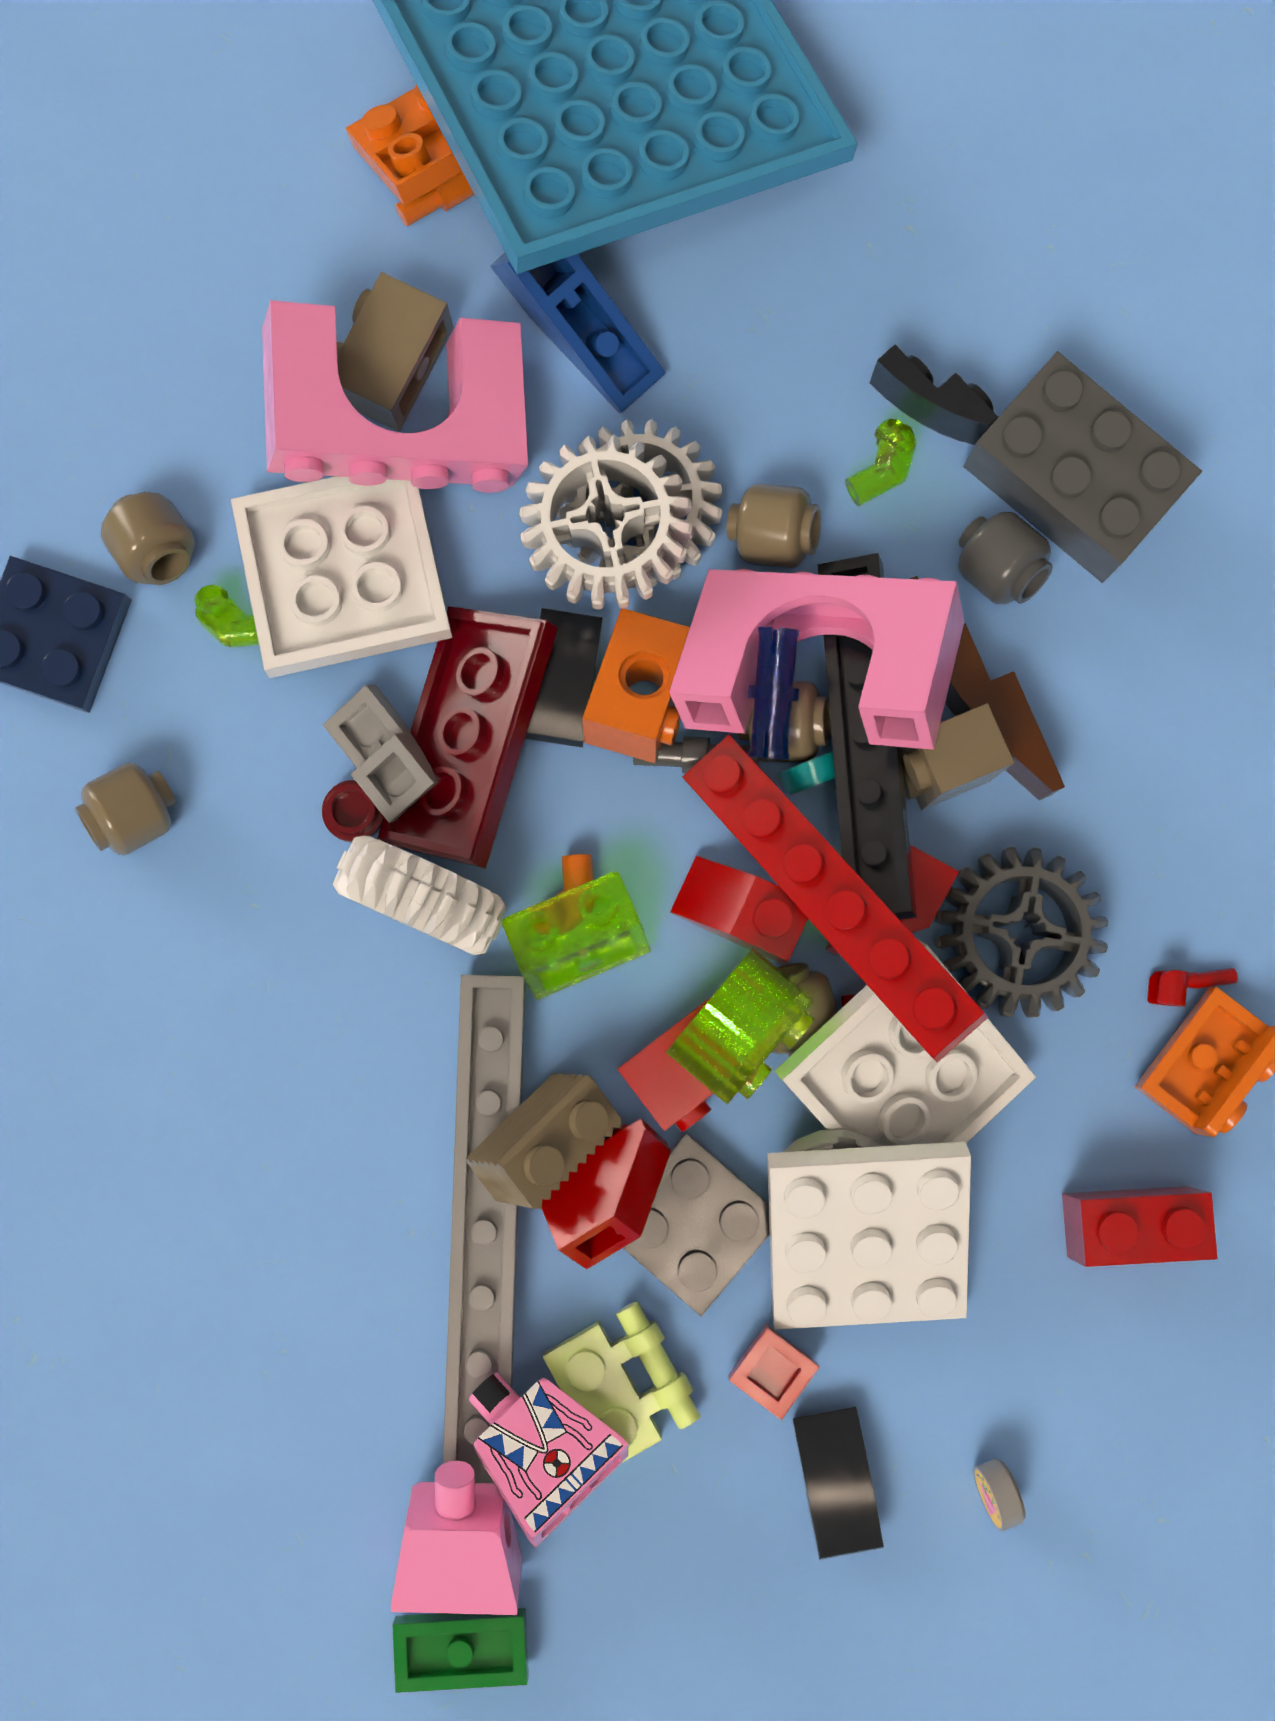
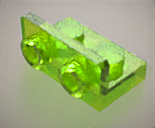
(576, 935)

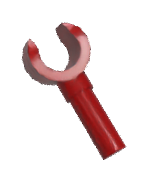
(1171, 986)

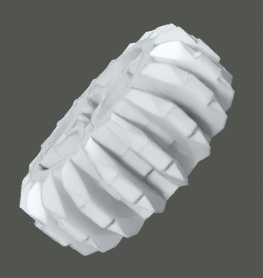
(694, 486)
(628, 514)
(419, 894)

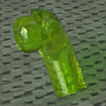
(892, 463)
(224, 618)

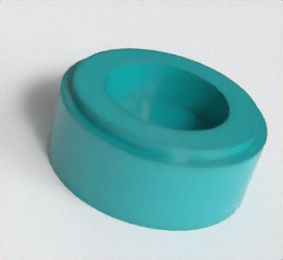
(808, 774)

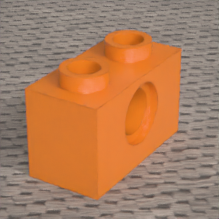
(618, 717)

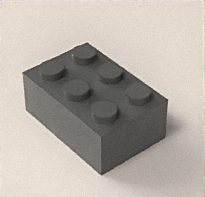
(1080, 467)

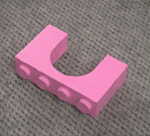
(320, 433)
(905, 622)

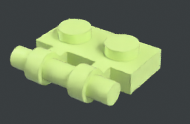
(594, 1376)

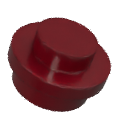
(350, 812)

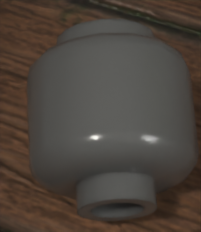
(1004, 558)

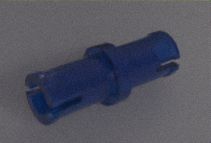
(773, 693)

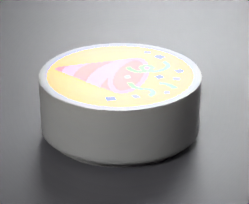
(999, 1494)

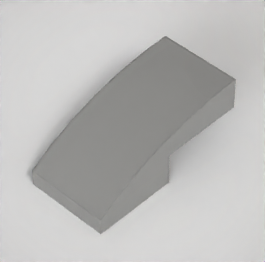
(384, 752)

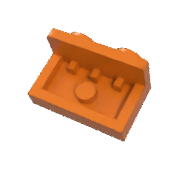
(1211, 1065)

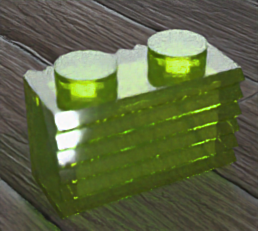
(741, 1028)

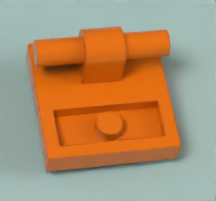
(410, 156)

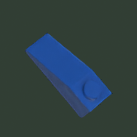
(585, 326)

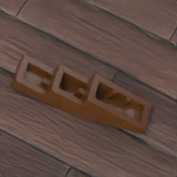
(973, 688)

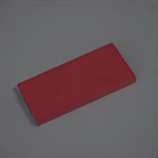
(473, 732)

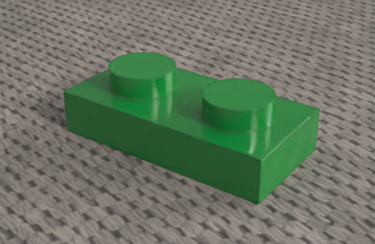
(459, 1651)

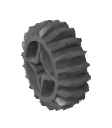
(1027, 904)

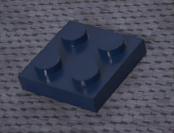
(56, 632)

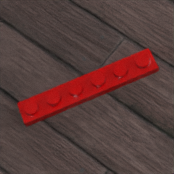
(836, 900)

